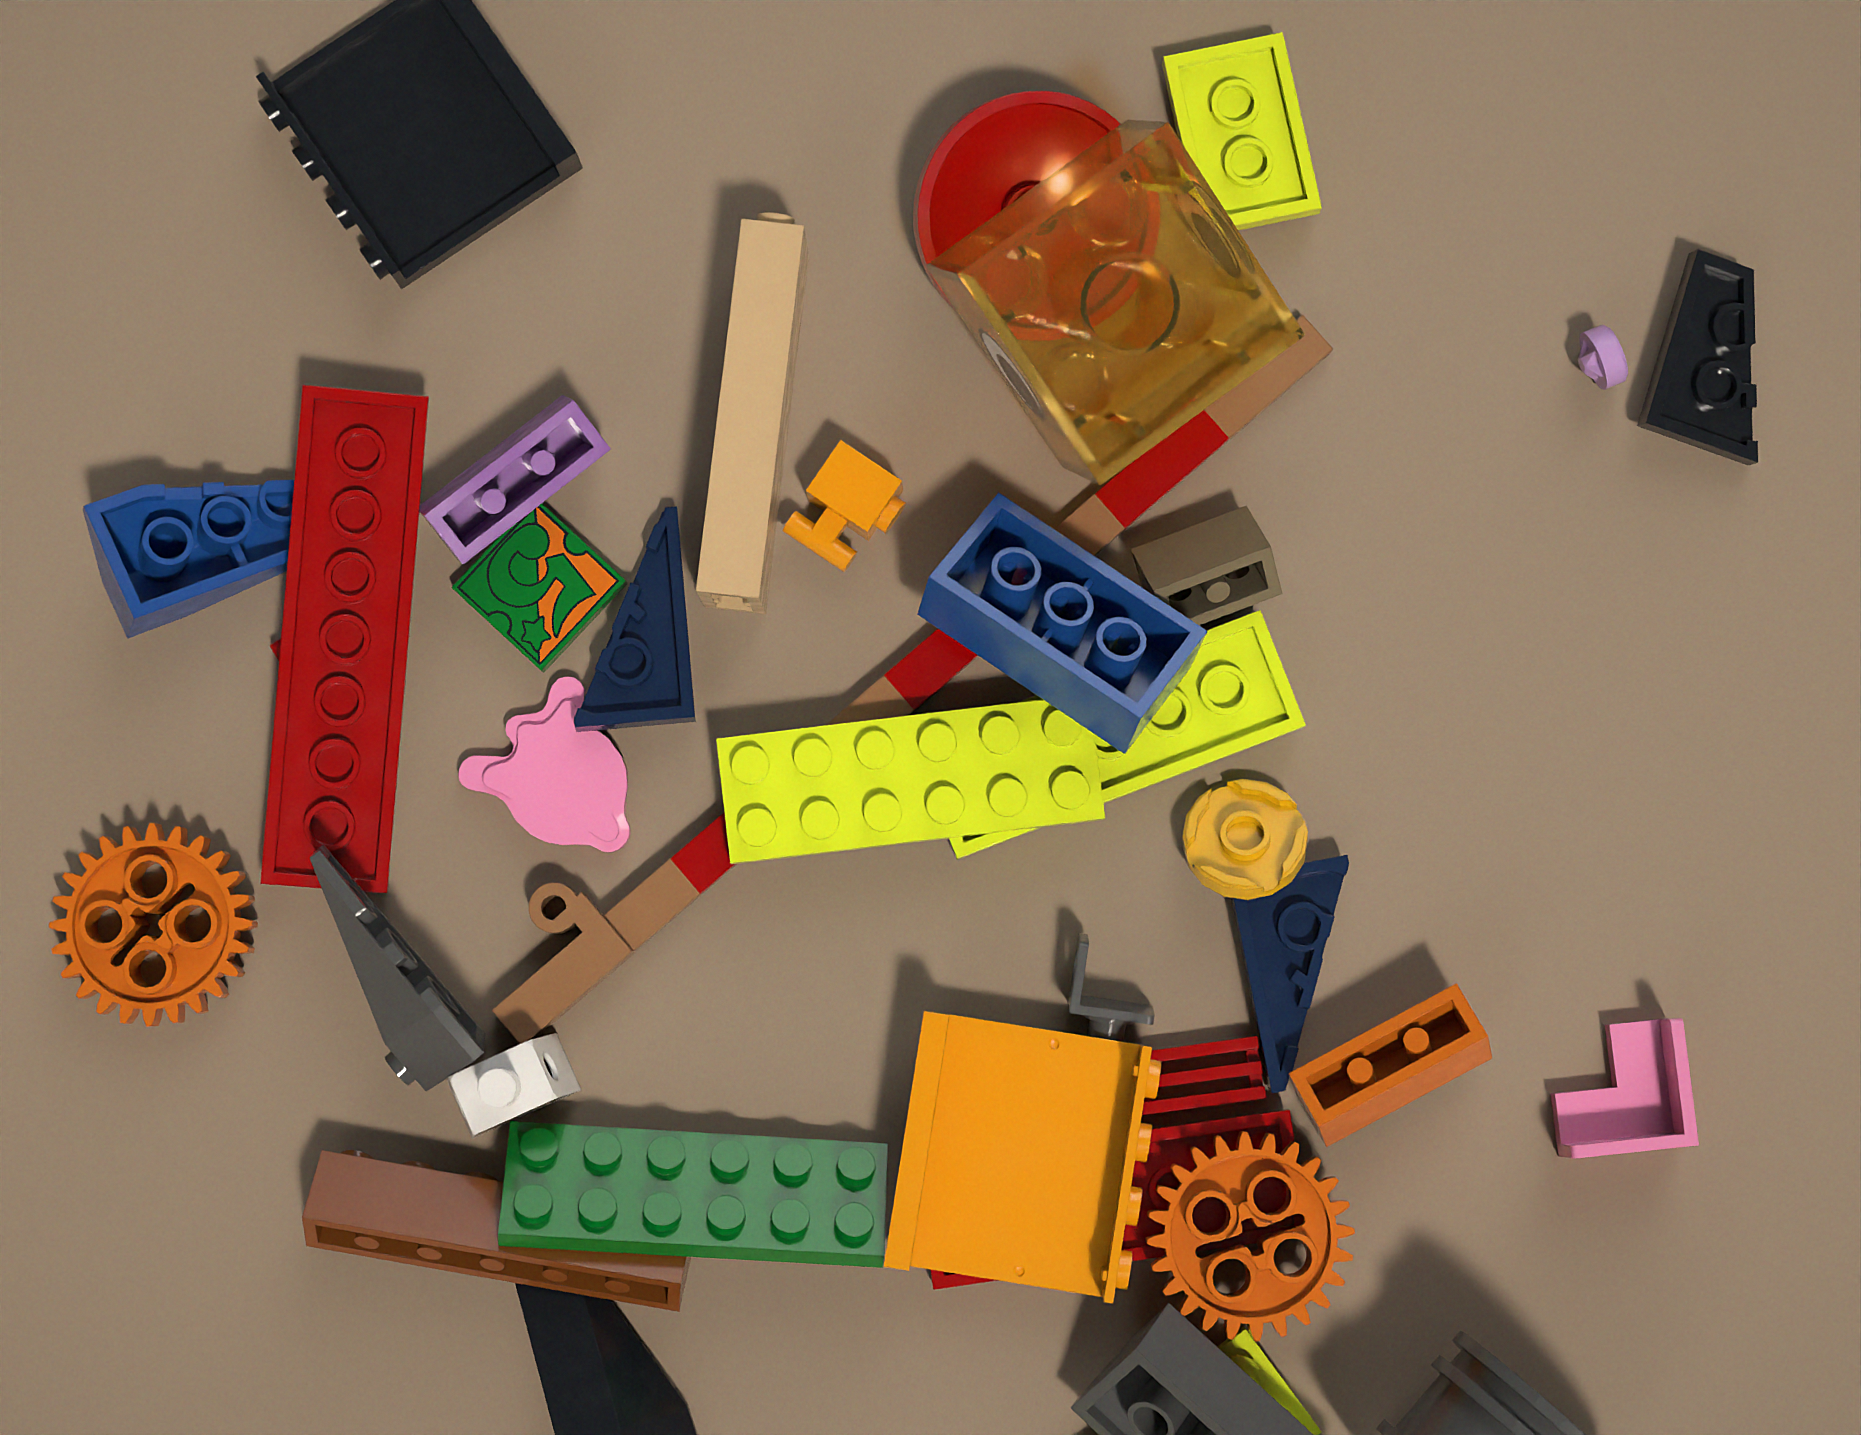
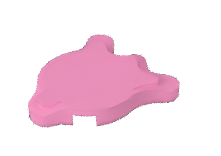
(558, 780)

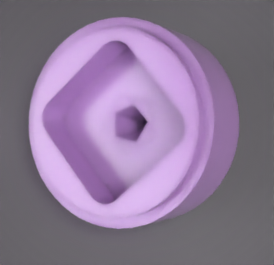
(1602, 357)

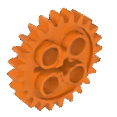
(117, 884)
(1266, 1291)

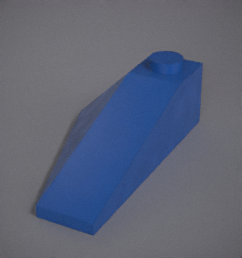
(187, 546)

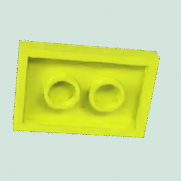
(1245, 128)

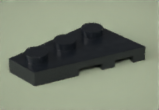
(1704, 363)

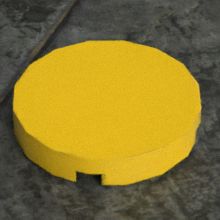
(1245, 839)

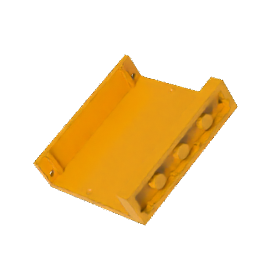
(1022, 1155)

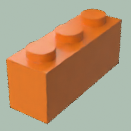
(1391, 1065)

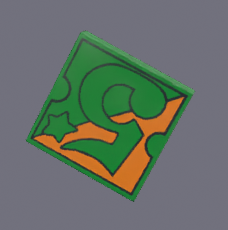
(539, 586)

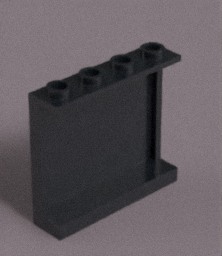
(420, 132)

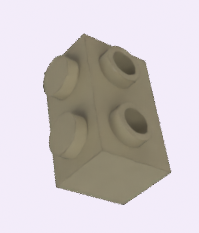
(1210, 567)

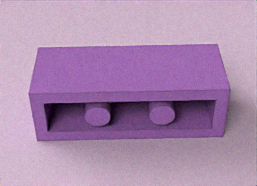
(513, 478)

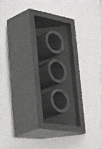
(1179, 1384)

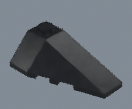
(597, 1369)

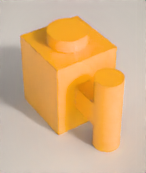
(852, 495)

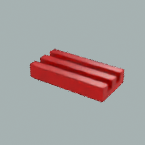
(1252, 1068)

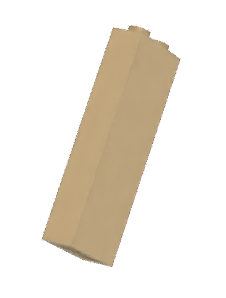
(753, 414)

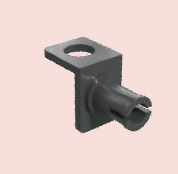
(1105, 1016)

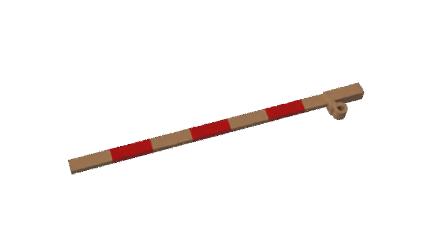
(619, 933)

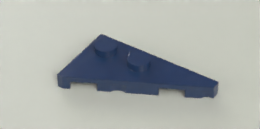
(647, 661)
(1282, 957)

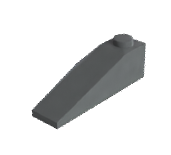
(413, 1009)

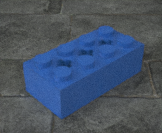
(1061, 622)

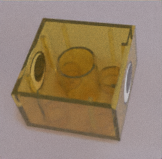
(1116, 299)

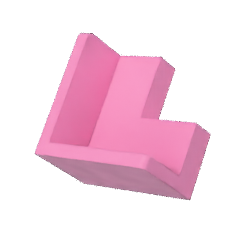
(1647, 1101)

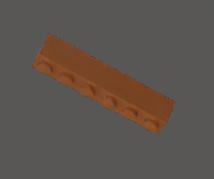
(453, 1224)

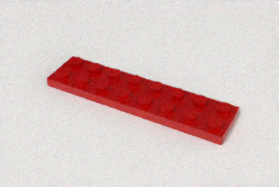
(345, 635)

